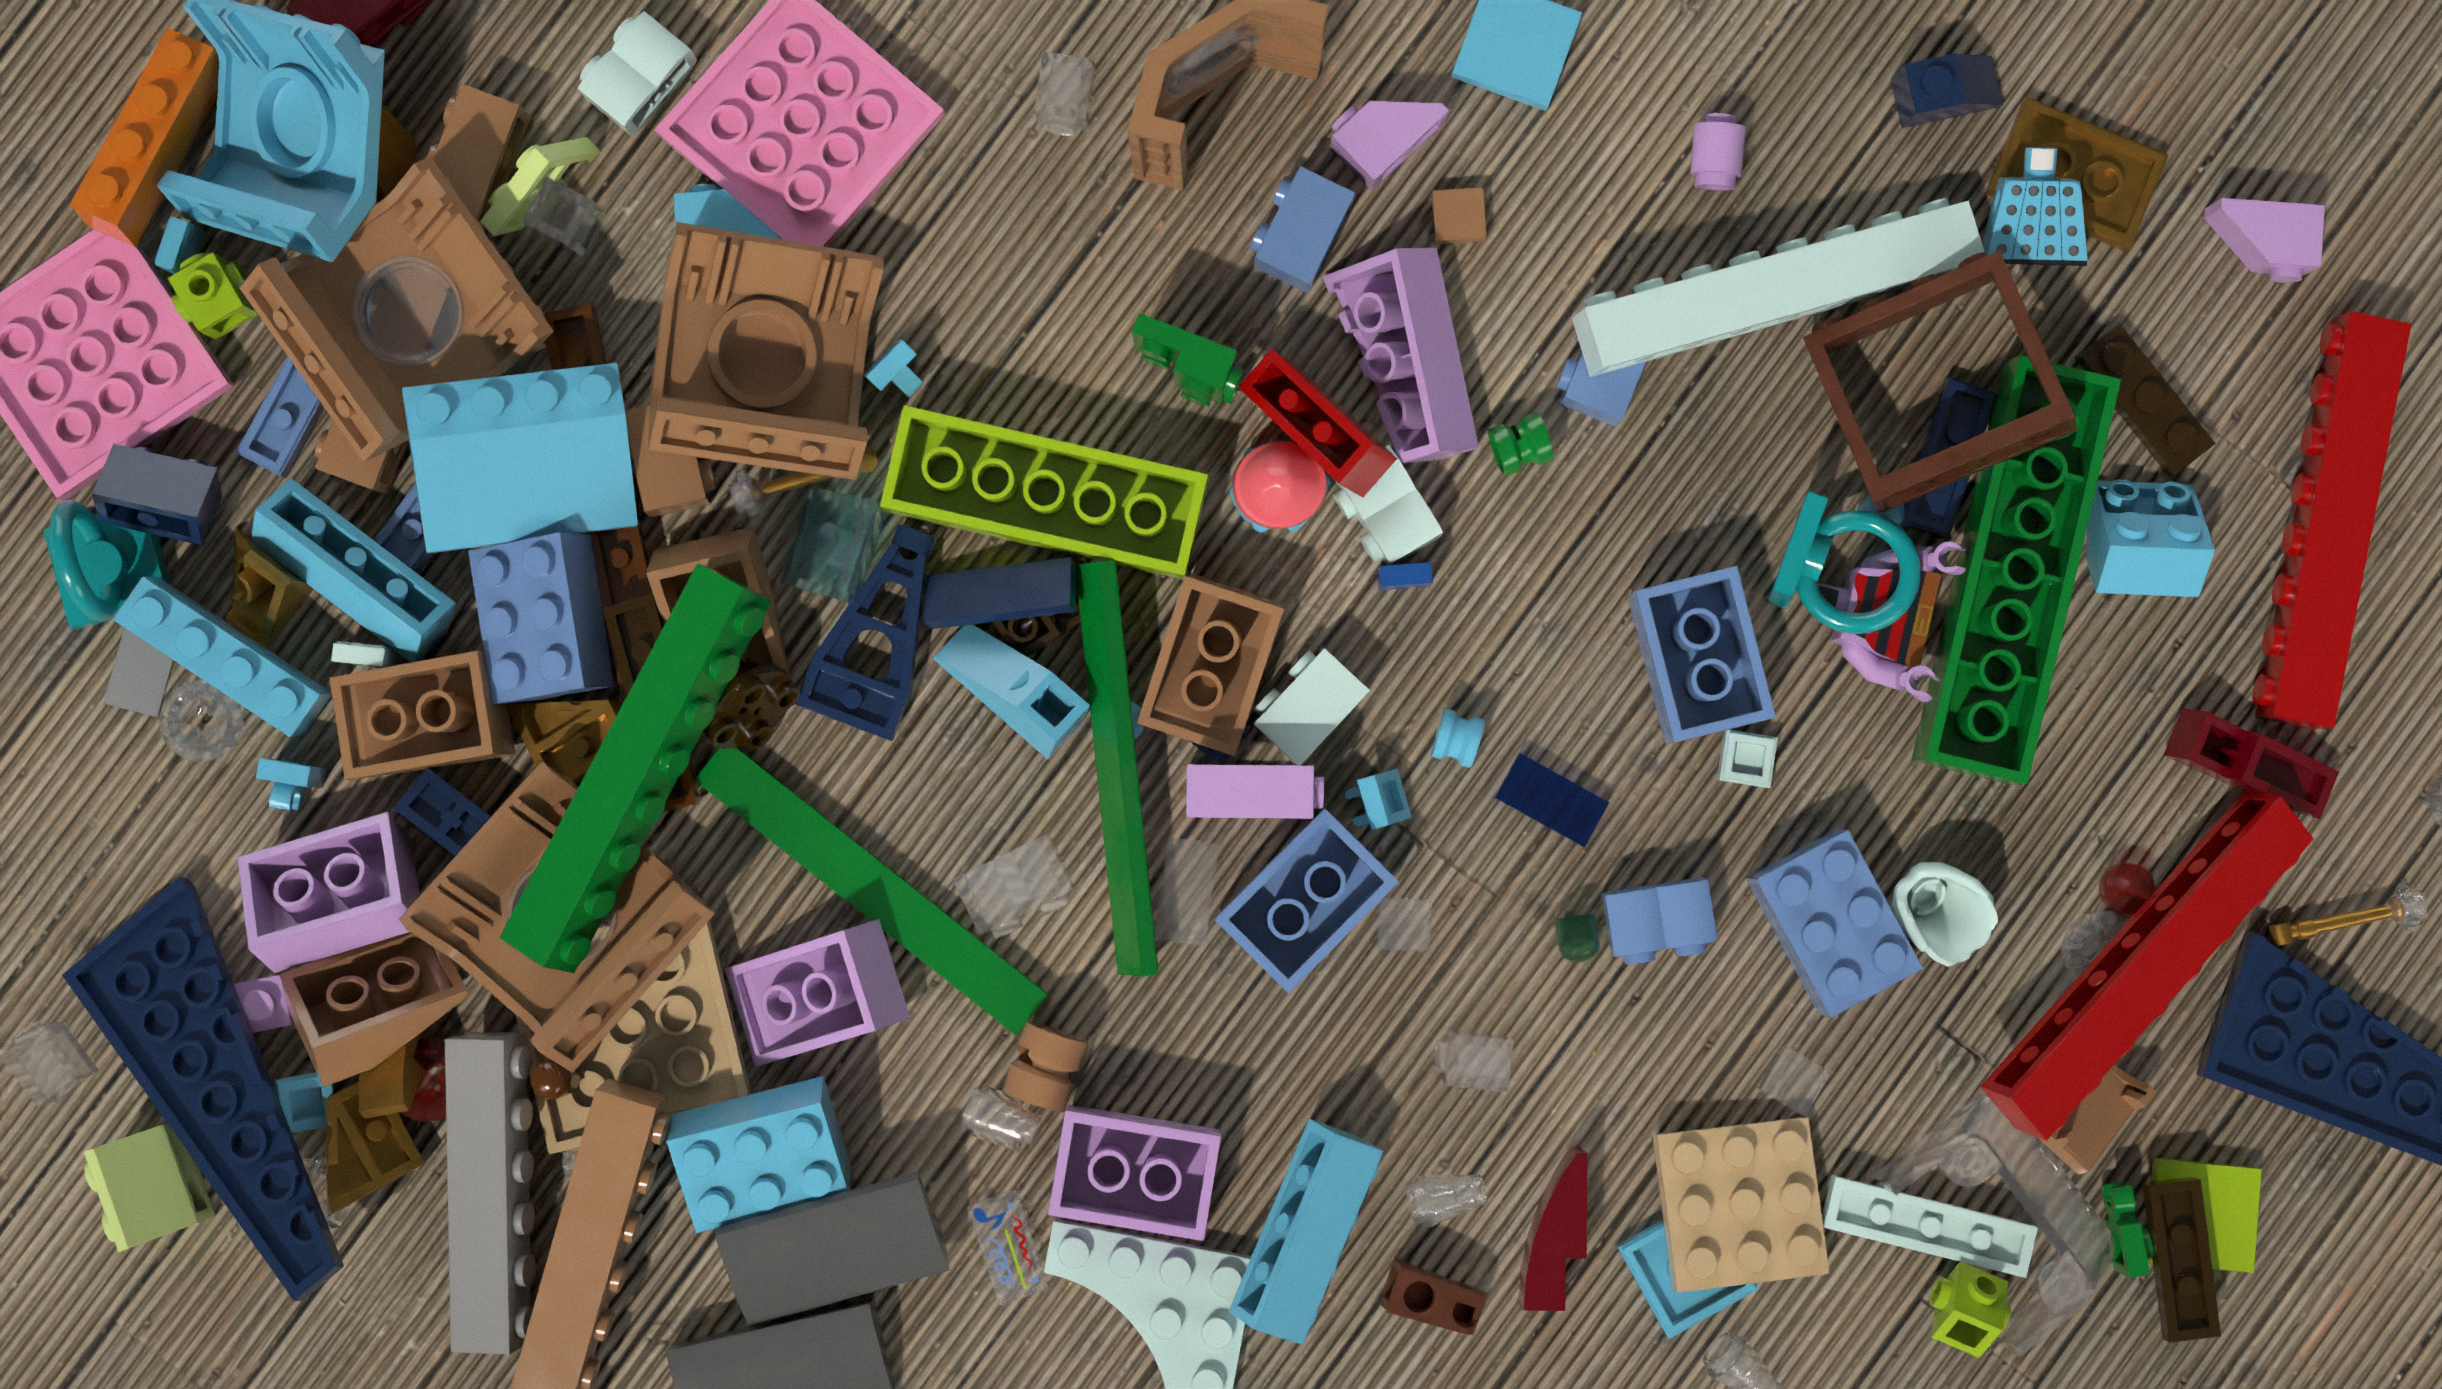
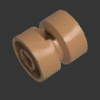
(1045, 1066)

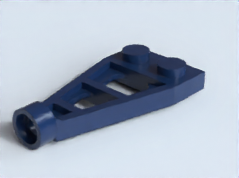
(851, 696)

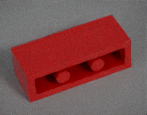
(1317, 423)

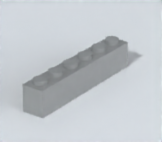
(489, 1191)

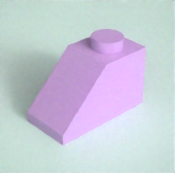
(1384, 136)
(2271, 235)

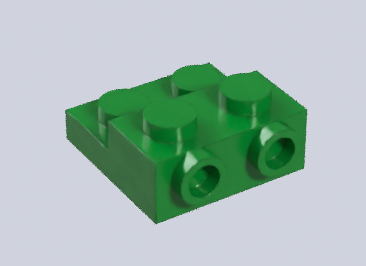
(1202, 366)

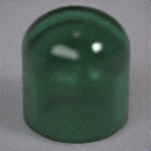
(1577, 937)

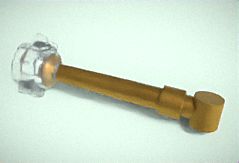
(750, 494)
(2403, 907)

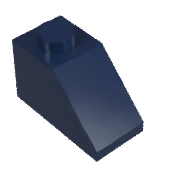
(1945, 88)

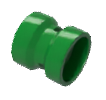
(1520, 444)

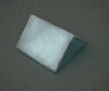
(834, 545)

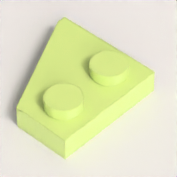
(514, 198)

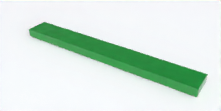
(1116, 768)
(872, 887)

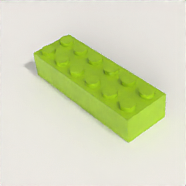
(1044, 492)

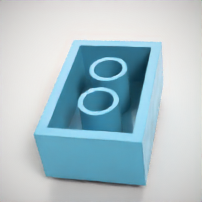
(758, 1153)

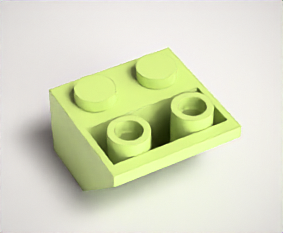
(146, 1186)

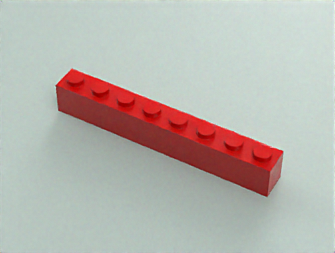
(2331, 520)
(2147, 963)

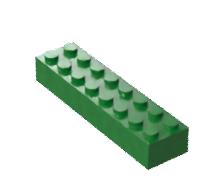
(2016, 585)

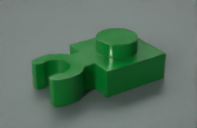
(2131, 1241)

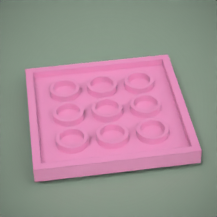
(800, 121)
(97, 360)

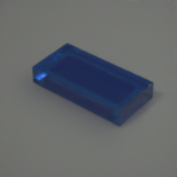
(1551, 800)

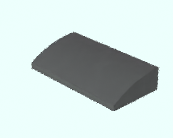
(832, 1249)
(804, 1351)

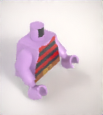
(1895, 652)

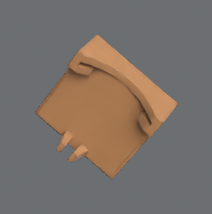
(2099, 1119)

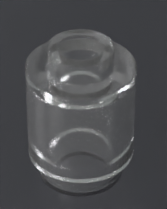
(1001, 1118)

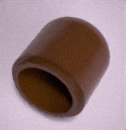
(553, 1080)

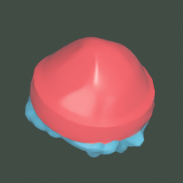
(1278, 486)

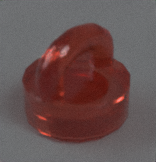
(2126, 887)

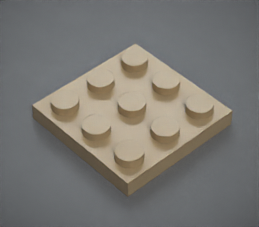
(1740, 1204)

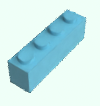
(352, 571)
(223, 656)
(1305, 1232)

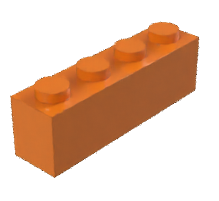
(149, 138)

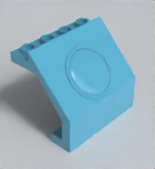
(290, 130)

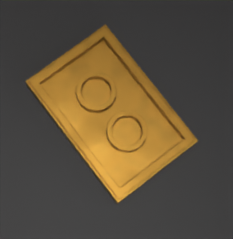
(2112, 169)

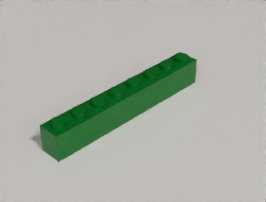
(635, 770)

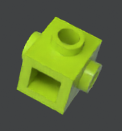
(211, 294)
(1969, 1309)

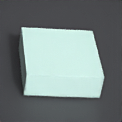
(364, 654)
(1747, 758)

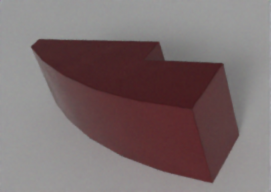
(2250, 761)
(1554, 1235)

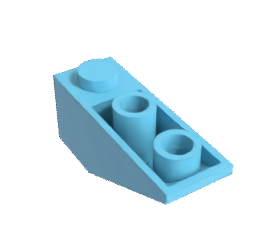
(1014, 688)

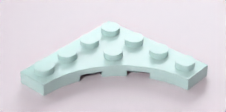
(1167, 1290)

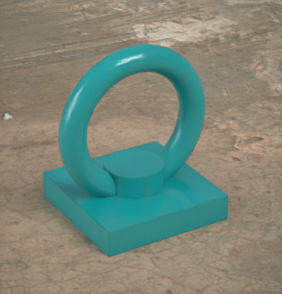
(1808, 553)
(98, 563)

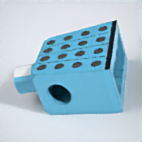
(2037, 215)

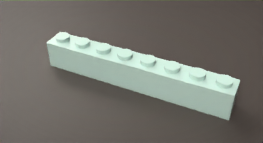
(1774, 288)

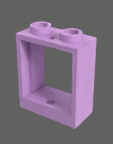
(1253, 791)

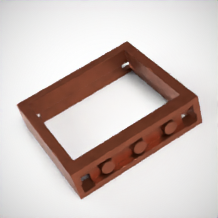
(1971, 455)

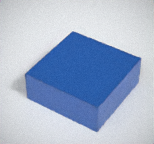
(1404, 576)

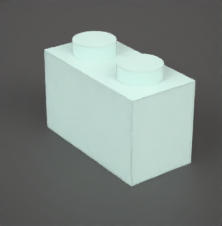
(1310, 706)

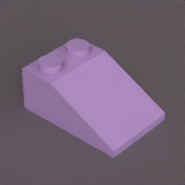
(817, 993)

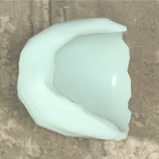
(1944, 911)

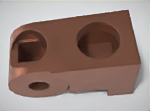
(1432, 1298)

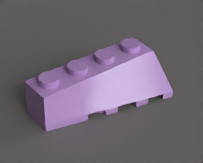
(1408, 350)

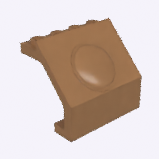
(762, 352)

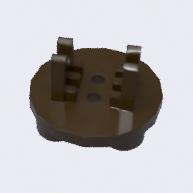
(751, 706)

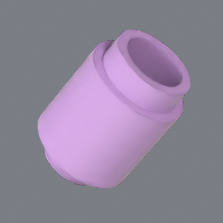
(1717, 152)

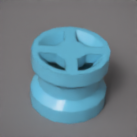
(1457, 738)

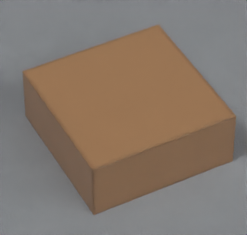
(1458, 216)

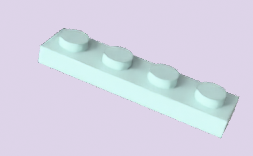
(1929, 1226)

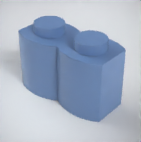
(1659, 919)

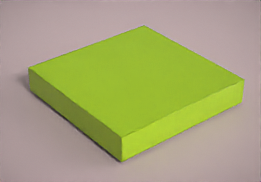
(2230, 1208)

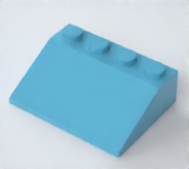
(520, 456)

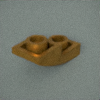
(391, 1084)

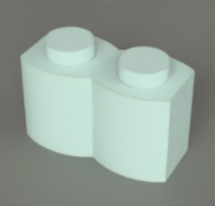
(636, 72)
(1392, 516)

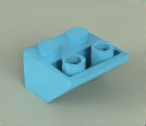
(2147, 539)

